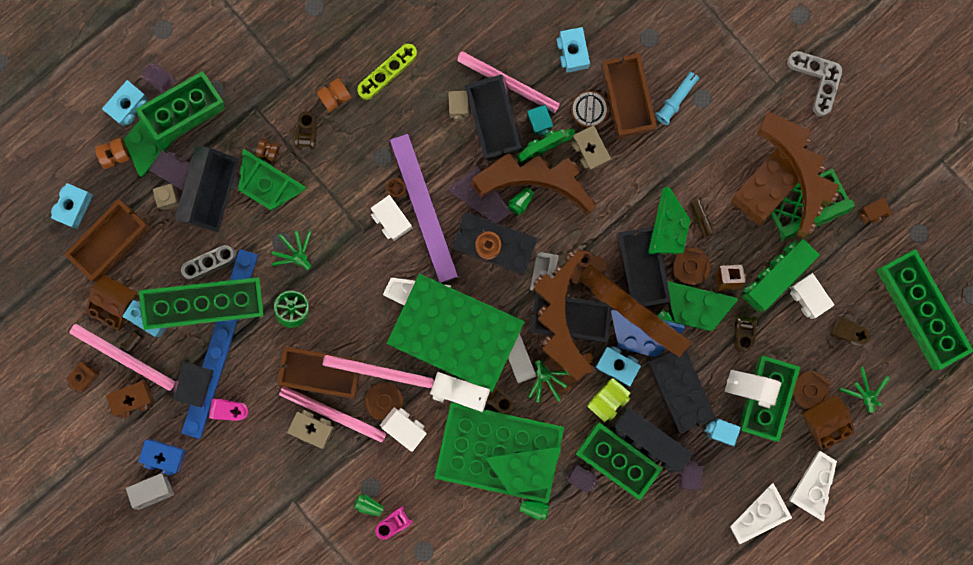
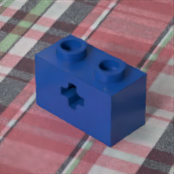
(173, 455)

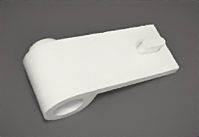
(753, 387)
(459, 392)

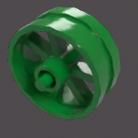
(291, 309)

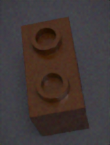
(119, 399)

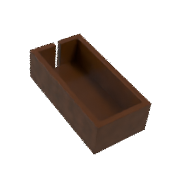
(628, 96)
(766, 187)
(107, 241)
(307, 372)

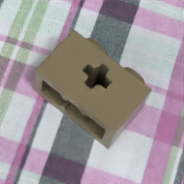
(590, 138)
(319, 437)

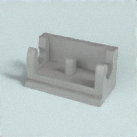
(544, 264)
(149, 491)

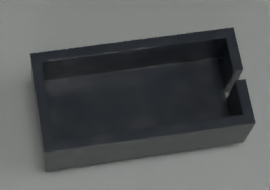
(494, 117)
(206, 188)
(515, 245)
(642, 271)
(584, 319)
(681, 391)
(650, 438)

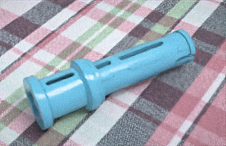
(672, 105)

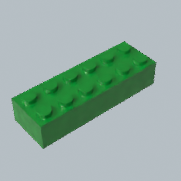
(200, 303)
(924, 310)

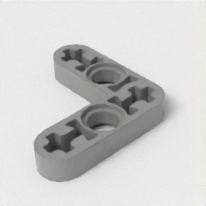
(823, 73)

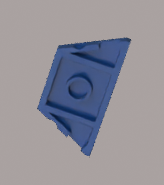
(634, 339)

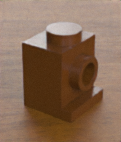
(875, 211)
(730, 277)
(88, 375)

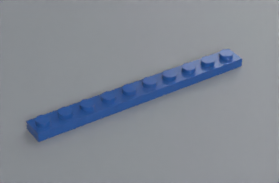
(218, 351)

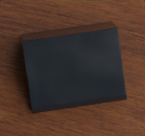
(191, 384)

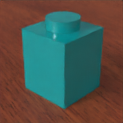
(540, 120)

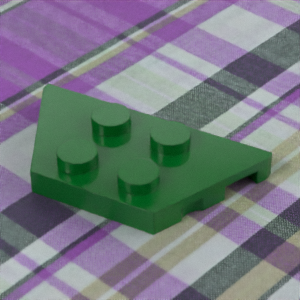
(550, 141)
(143, 148)
(266, 183)
(670, 225)
(698, 307)
(525, 469)

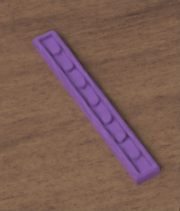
(423, 208)

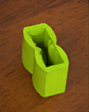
(608, 400)

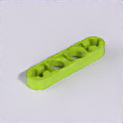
(384, 69)

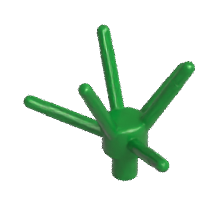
(298, 256)
(545, 374)
(869, 397)

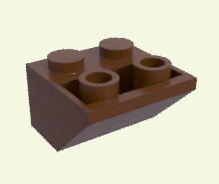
(109, 302)
(829, 422)

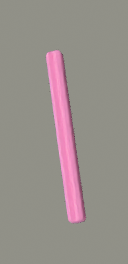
(512, 84)
(122, 357)
(377, 371)
(332, 414)

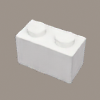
(391, 218)
(811, 296)
(403, 429)

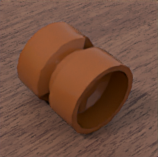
(333, 94)
(119, 152)
(488, 245)

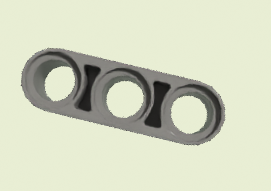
(199, 262)
(520, 362)

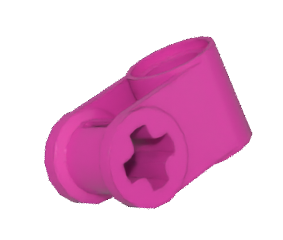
(225, 410)
(394, 523)

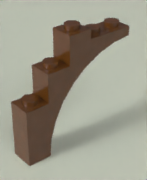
(791, 141)
(536, 172)
(553, 291)
(634, 311)

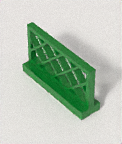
(828, 213)

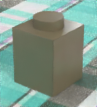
(458, 105)
(166, 197)

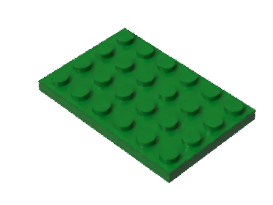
(455, 332)
(477, 435)

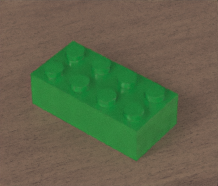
(180, 109)
(780, 275)
(770, 421)
(618, 461)

